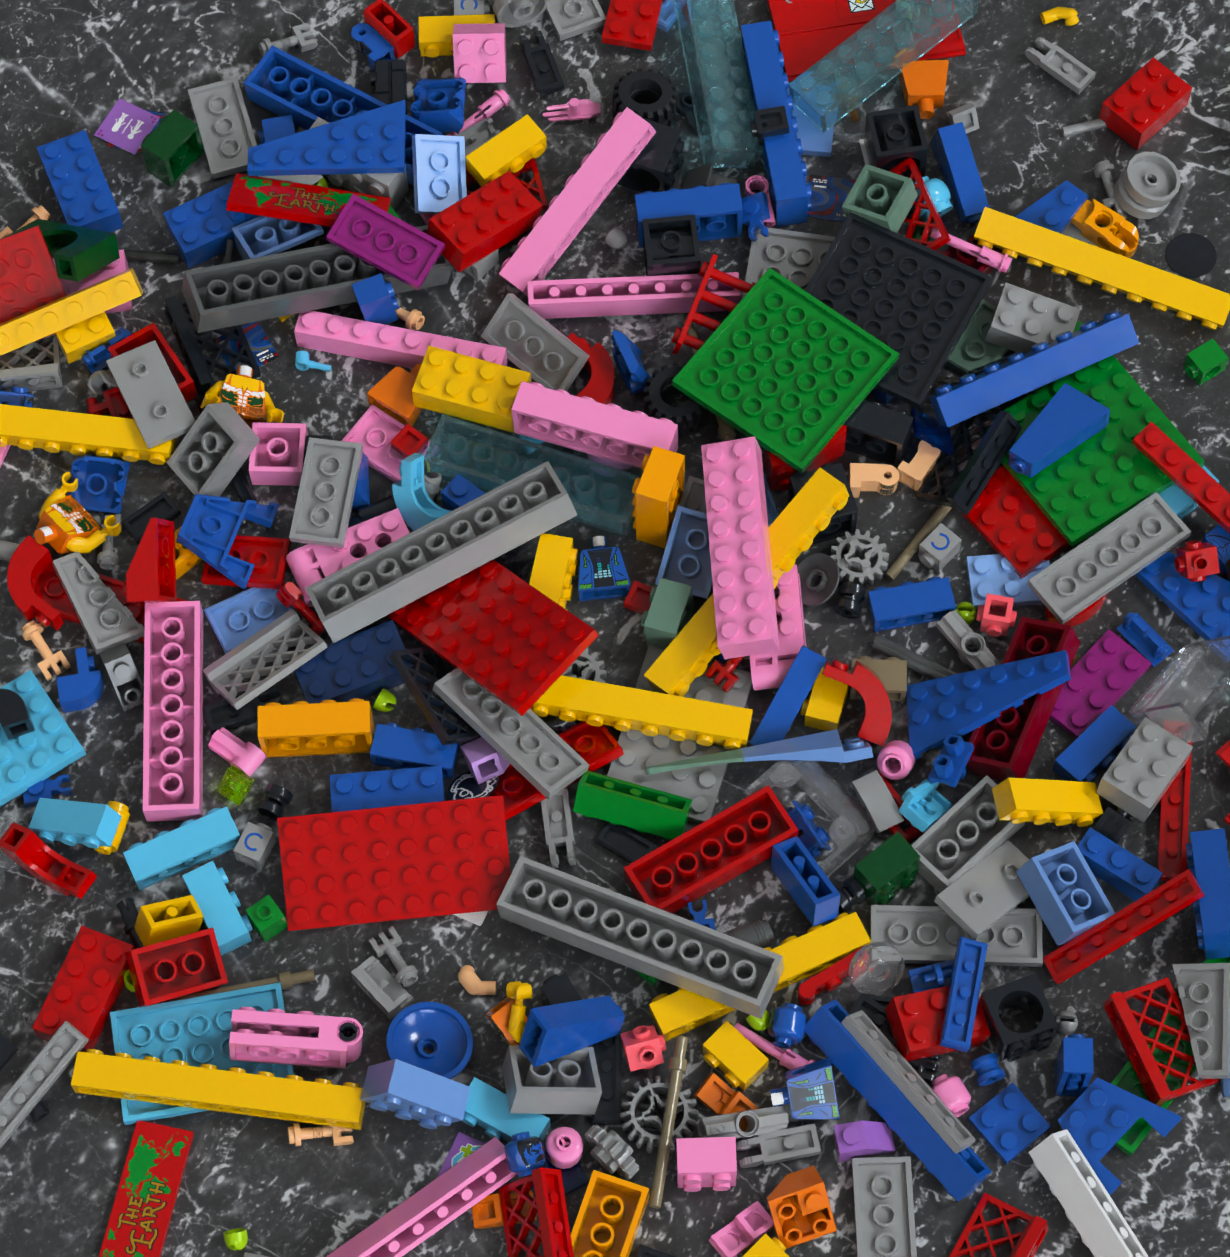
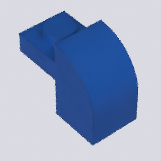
(81, 689)

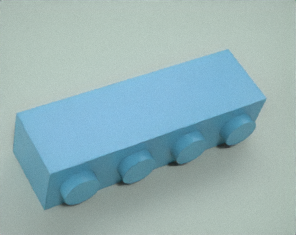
(182, 848)

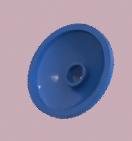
(431, 1027)

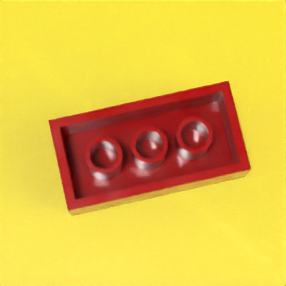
(484, 220)
(85, 987)

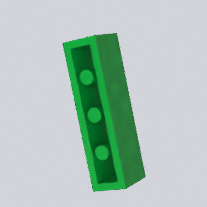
(632, 805)

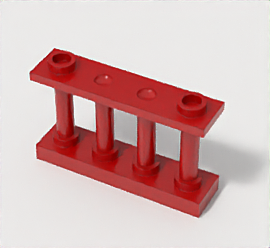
(707, 271)

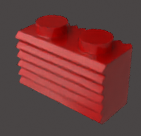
(390, 26)

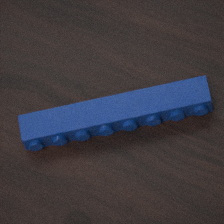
(1033, 369)
(957, 1172)

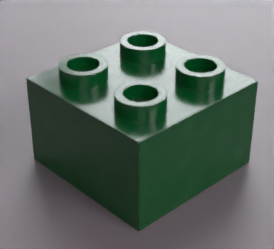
(172, 148)
(887, 870)

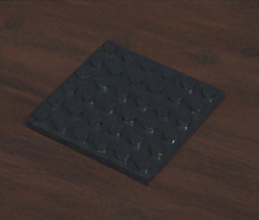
(902, 297)

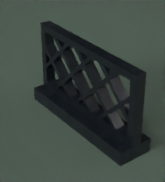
(192, 352)
(976, 468)
(437, 668)

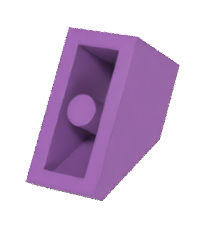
(862, 1140)

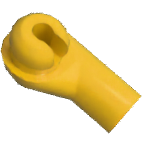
(1058, 13)

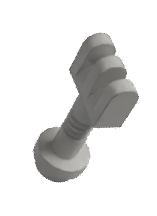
(301, 36)
(1104, 170)
(107, 558)
(406, 974)

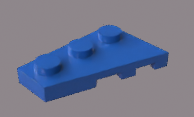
(1055, 208)

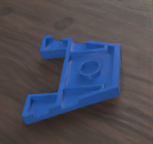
(212, 528)
(1104, 1117)

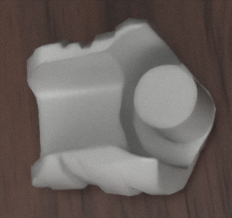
(97, 380)
(432, 484)

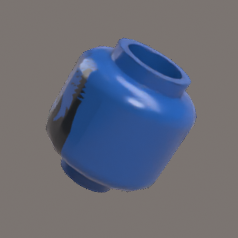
(787, 1025)
(524, 1153)

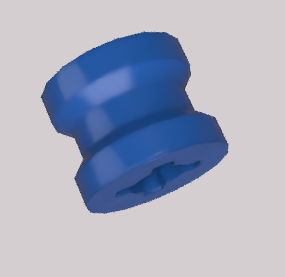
(987, 1069)

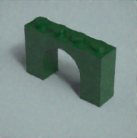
(76, 249)

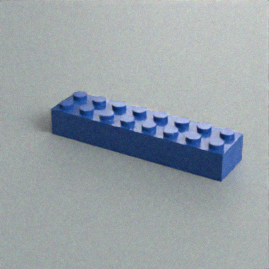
(300, 90)
(783, 152)

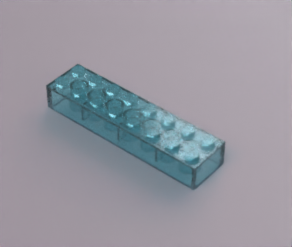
(875, 56)
(718, 82)
(493, 458)

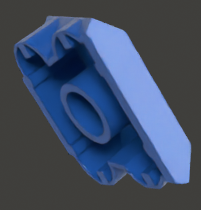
(440, 104)
(629, 362)
(100, 483)

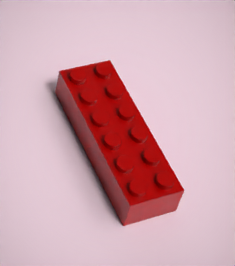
(711, 853)

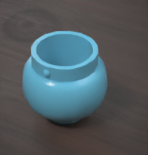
(940, 195)

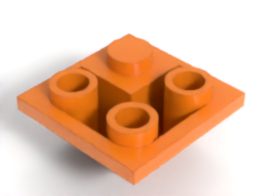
(801, 1208)

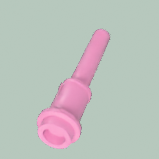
(489, 107)
(983, 254)
(787, 1058)

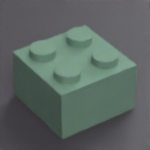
(881, 197)
(669, 612)

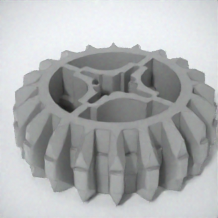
(648, 1117)

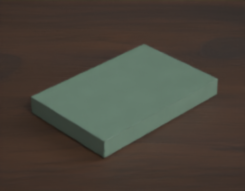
(972, 349)

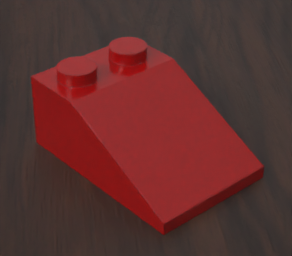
(779, 471)
(153, 567)

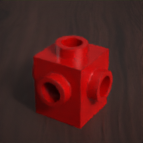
(1196, 560)

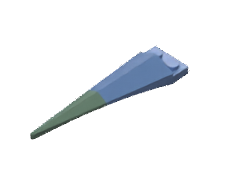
(813, 747)

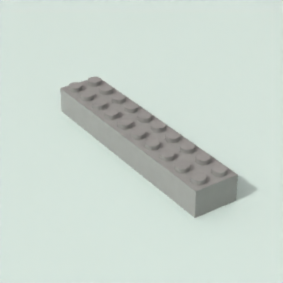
(441, 551)
(640, 937)

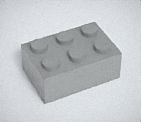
(1028, 319)
(213, 450)
(1144, 769)
(557, 1087)

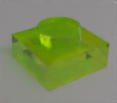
(235, 785)

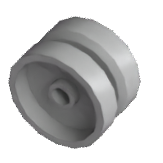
(517, 12)
(1147, 185)

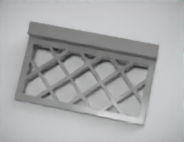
(33, 375)
(263, 647)

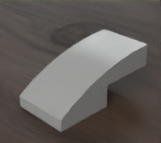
(877, 800)

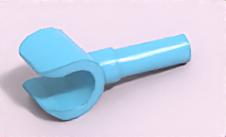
(303, 362)

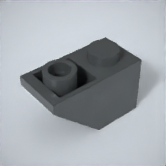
(123, 676)

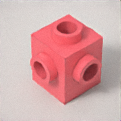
(996, 615)
(643, 1047)

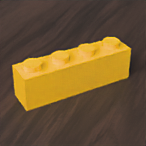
(1047, 801)

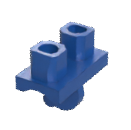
(952, 760)
(931, 976)

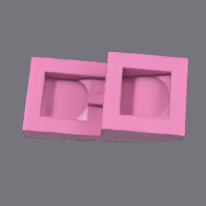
(742, 1231)

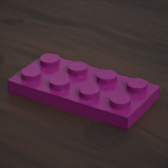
(385, 242)
(1097, 683)

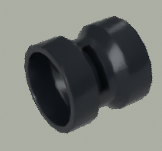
(850, 598)
(274, 802)
(850, 894)

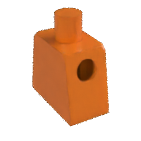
(924, 85)
(394, 395)

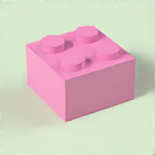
(480, 52)
(278, 454)
(706, 1163)

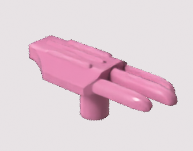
(575, 110)

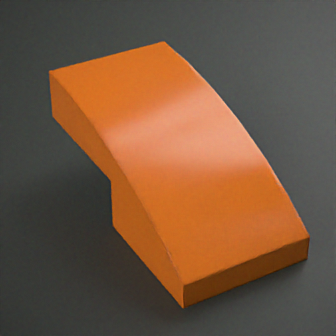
(722, 1098)
(488, 1211)

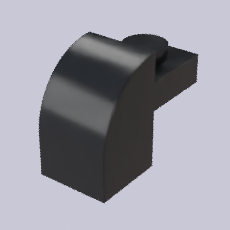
(14, 715)

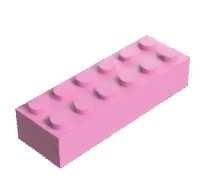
(590, 425)

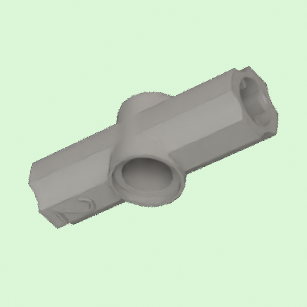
(961, 635)
(758, 1122)

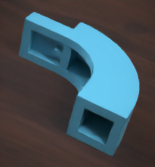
(411, 496)

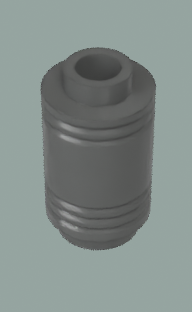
(755, 933)

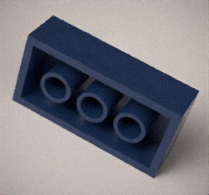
(353, 667)

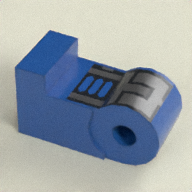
(372, 44)

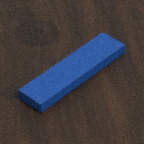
(789, 697)
(963, 994)

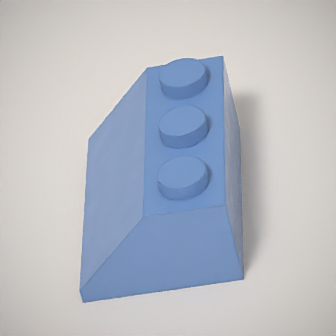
(271, 236)

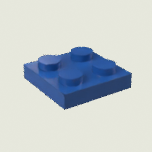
(1009, 1123)

